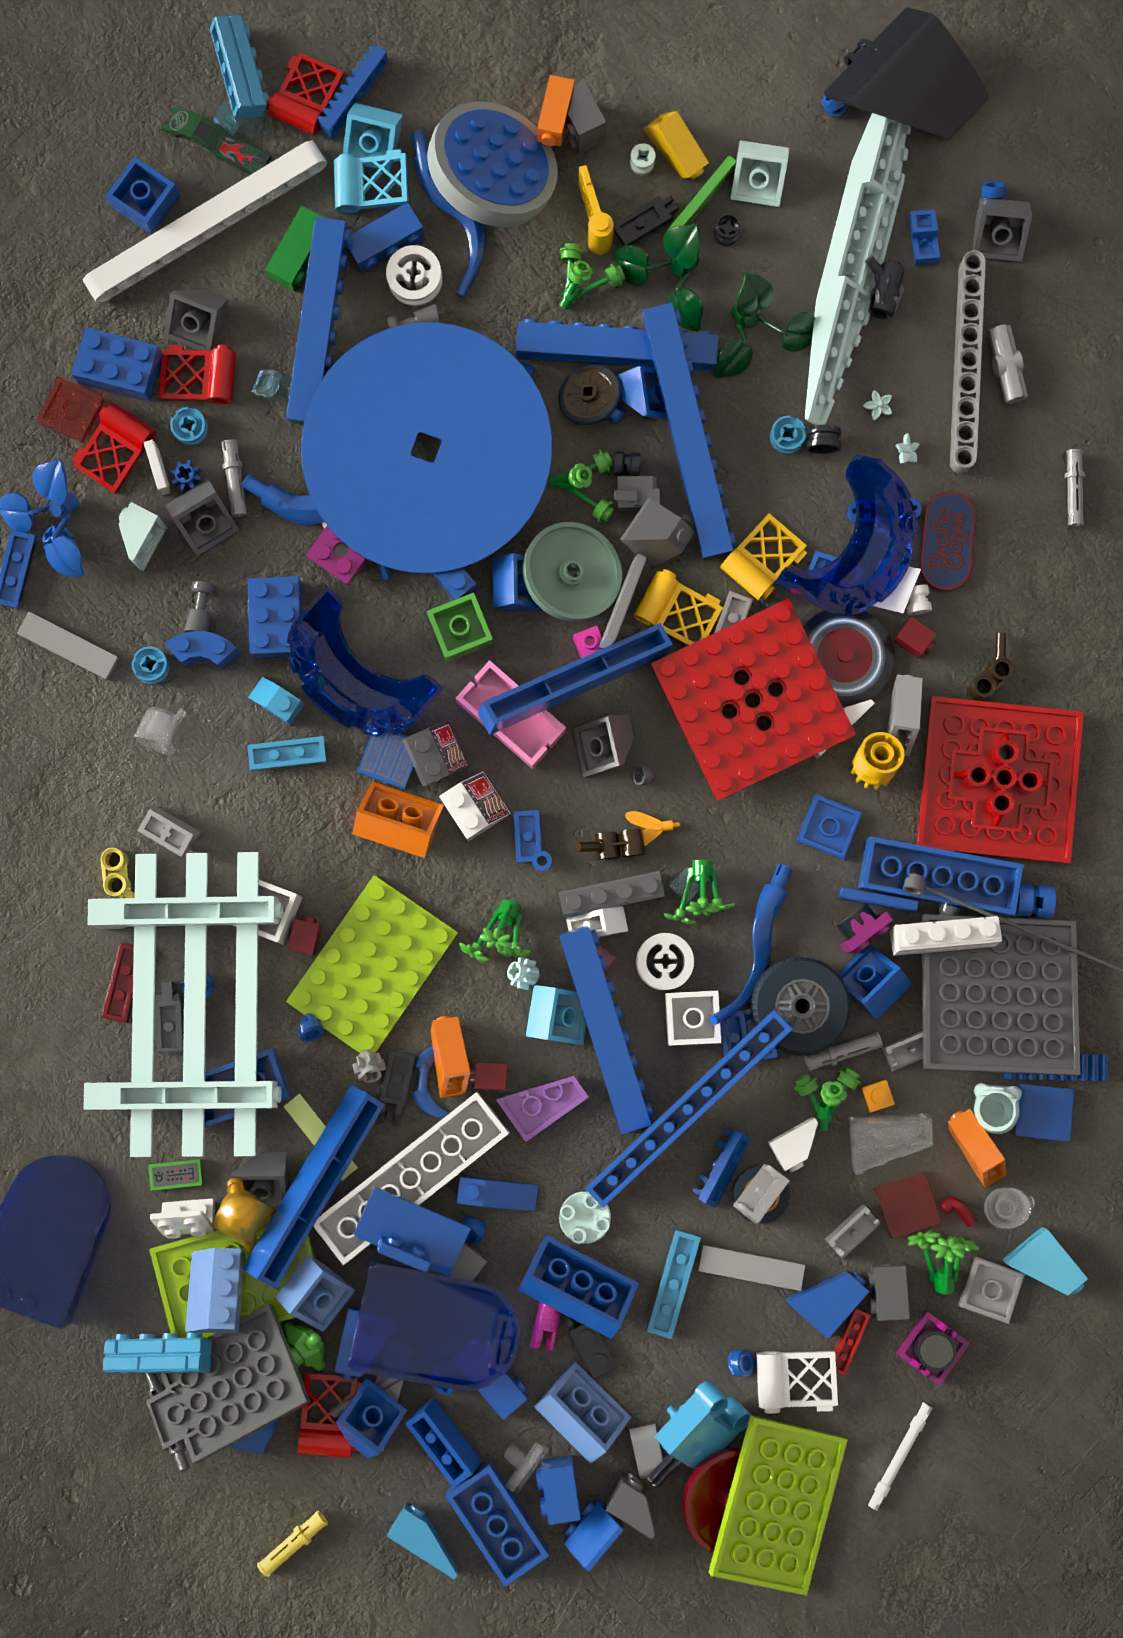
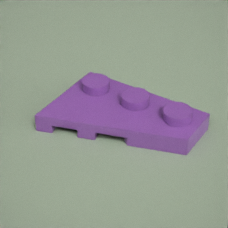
(541, 1106)

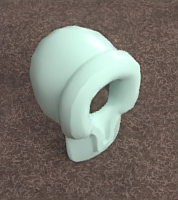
(997, 1107)

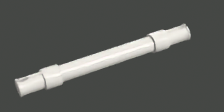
(916, 1426)

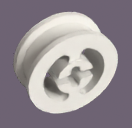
(396, 272)
(664, 940)

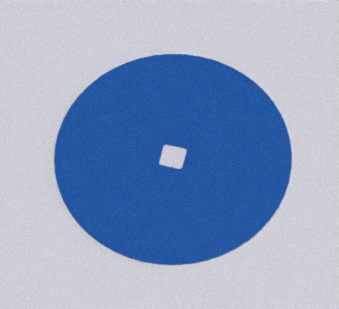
(488, 460)

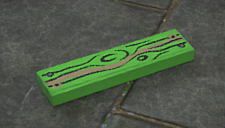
(706, 193)

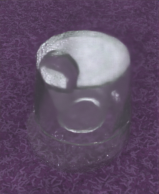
(159, 729)
(1008, 1207)

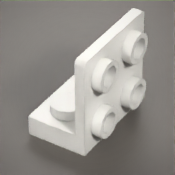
(185, 1217)

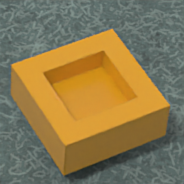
(877, 1096)

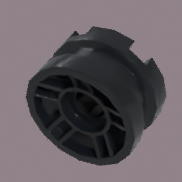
(823, 439)

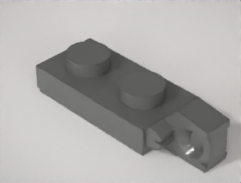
(169, 1020)

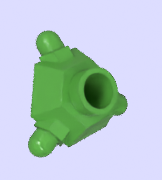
(305, 1346)

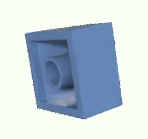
(314, 1293)

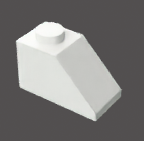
(604, 921)
(794, 1145)

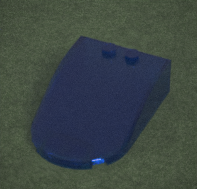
(51, 1237)
(433, 1329)

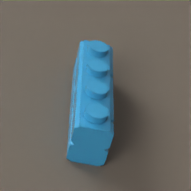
(238, 66)
(157, 1355)

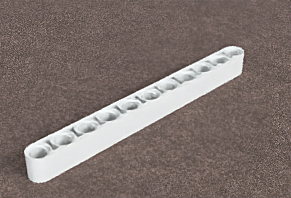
(205, 221)

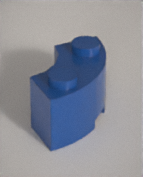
(201, 647)

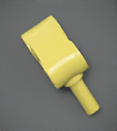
(111, 873)

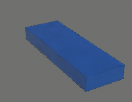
(877, 899)

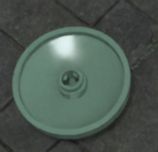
(572, 571)

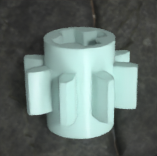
(523, 973)

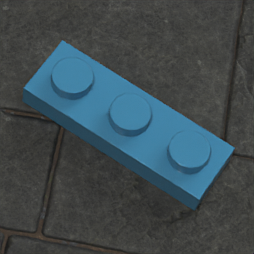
(287, 753)

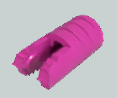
(546, 1320)

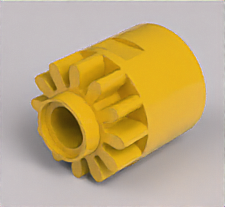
(878, 759)

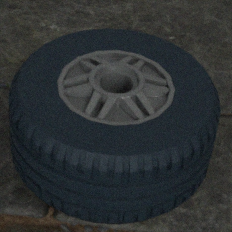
(824, 999)

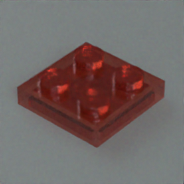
(70, 409)
(907, 1205)

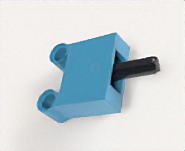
(698, 1430)

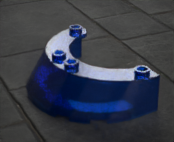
(876, 551)
(345, 684)

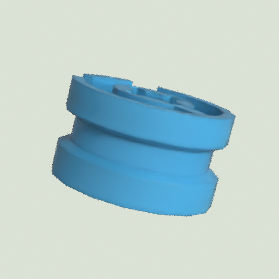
(199, 427)
(787, 445)
(160, 669)

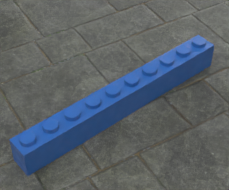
(687, 430)
(689, 1107)

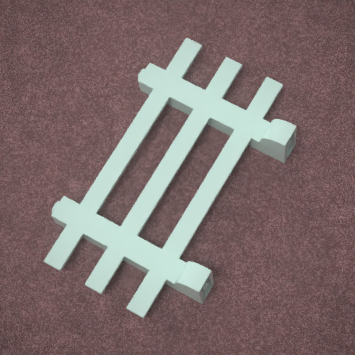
(195, 913)

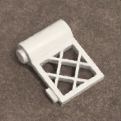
(774, 1380)

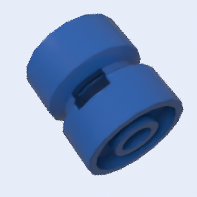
(1045, 901)

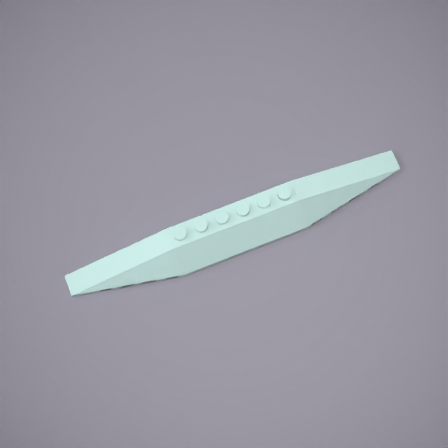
(847, 281)

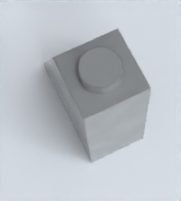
(905, 710)

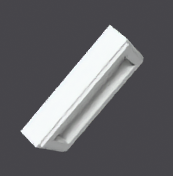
(157, 467)

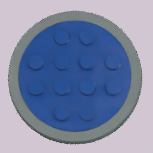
(491, 164)

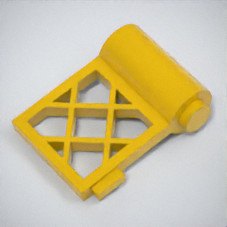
(600, 224)
(752, 573)
(662, 596)

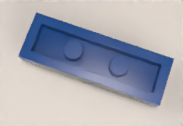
(16, 568)

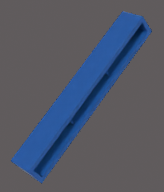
(318, 313)
(605, 344)
(574, 679)
(605, 1030)
(313, 1187)

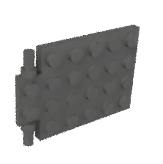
(246, 1389)

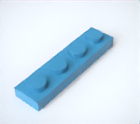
(673, 1284)

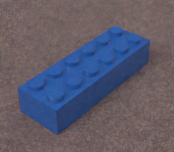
(969, 878)

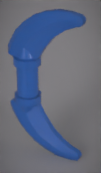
(421, 1095)

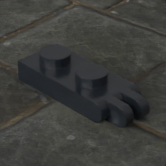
(645, 220)

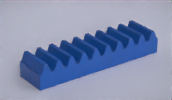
(354, 91)
(1091, 1069)

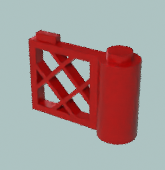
(294, 108)
(217, 372)
(120, 427)
(320, 1437)

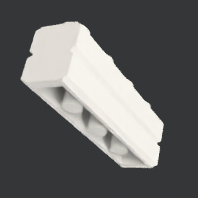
(945, 935)

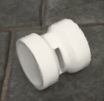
(918, 603)

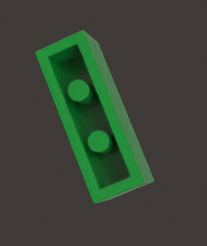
(292, 256)

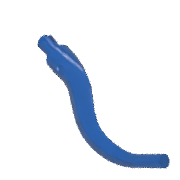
(474, 229)
(291, 507)
(768, 906)

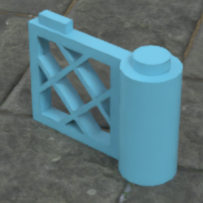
(351, 185)

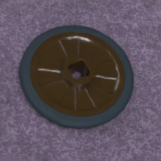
(590, 379)

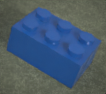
(117, 364)
(272, 610)

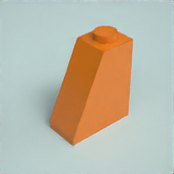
(555, 111)
(449, 1056)
(977, 1147)

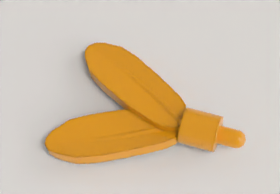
(652, 826)

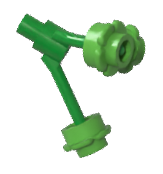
(580, 272)
(581, 477)
(832, 1094)

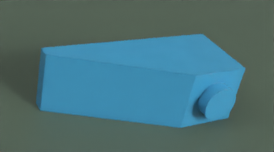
(418, 1535)

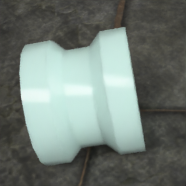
(640, 164)

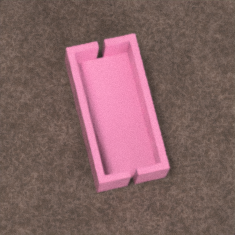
(525, 738)

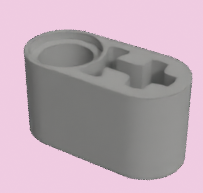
(646, 1449)

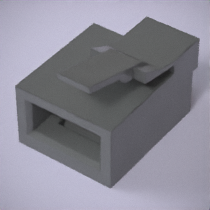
(634, 491)

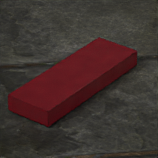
(120, 989)

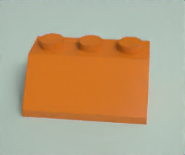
(397, 819)

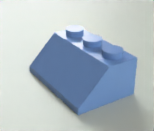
(215, 1291)
(583, 1412)

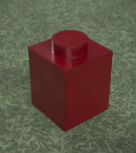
(915, 638)
(305, 935)
(489, 1075)

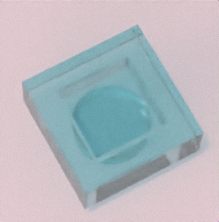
(226, 120)
(267, 383)
(679, 884)

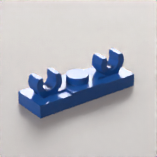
(723, 1167)

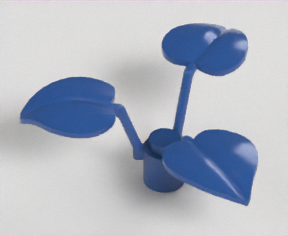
(49, 482)

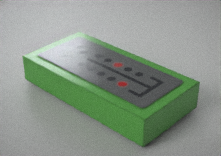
(175, 1174)

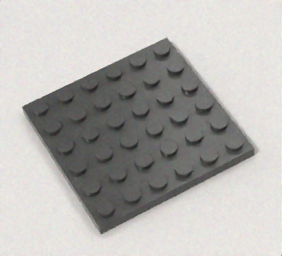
(1004, 1003)

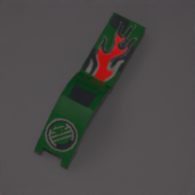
(217, 141)

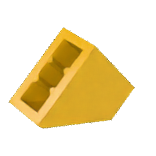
(677, 144)

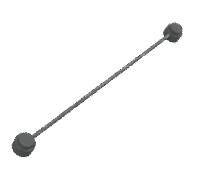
(915, 885)

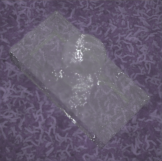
(524, 1463)

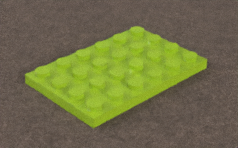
(372, 966)
(173, 1270)
(778, 1506)

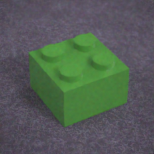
(460, 627)

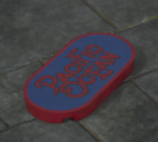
(947, 541)

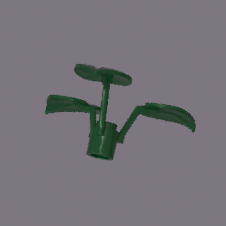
(684, 247)
(752, 297)

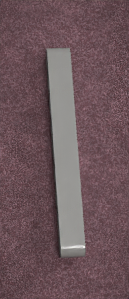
(972, 351)

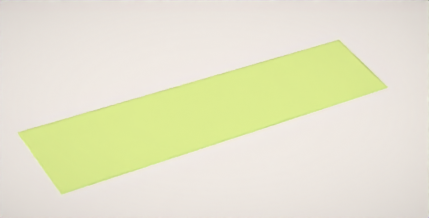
(310, 1124)

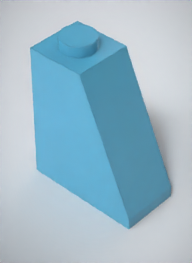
(1047, 1262)

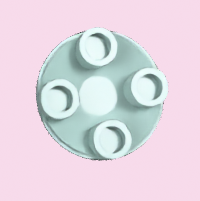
(584, 1218)

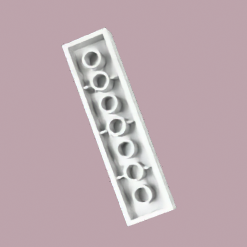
(416, 1170)

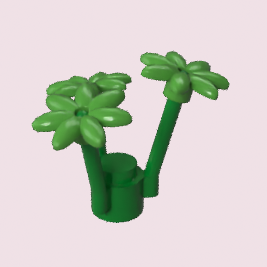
(702, 872)
(506, 915)
(945, 1277)

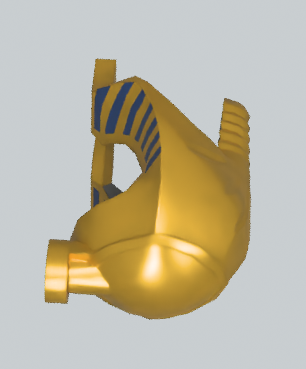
(242, 1214)

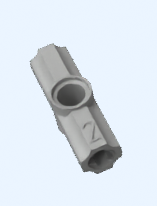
(1007, 364)

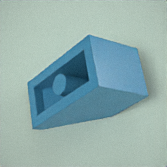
(276, 700)

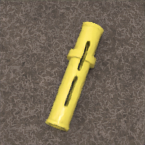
(301, 1536)

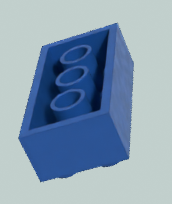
(268, 1069)
(578, 1287)
(497, 1523)

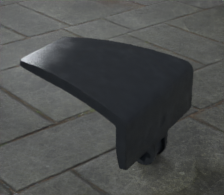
(912, 76)

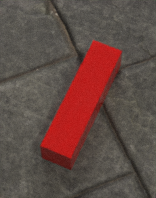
(850, 1339)

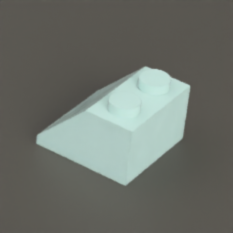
(759, 173)
(140, 533)

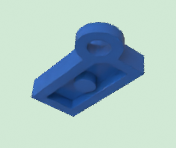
(529, 839)

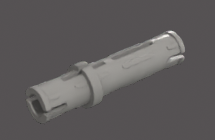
(233, 467)
(1075, 487)
(843, 1051)

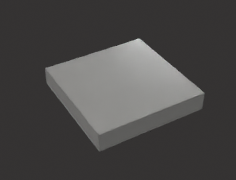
(991, 1289)

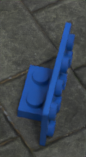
(411, 1232)

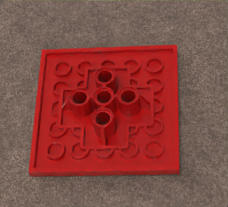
(769, 651)
(962, 813)

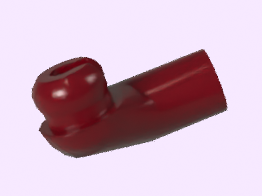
(963, 1210)

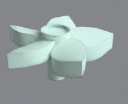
(878, 405)
(907, 450)

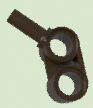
(989, 675)
(613, 845)

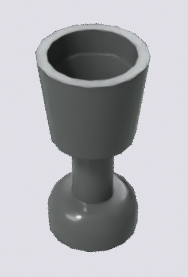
(425, 315)
(199, 618)

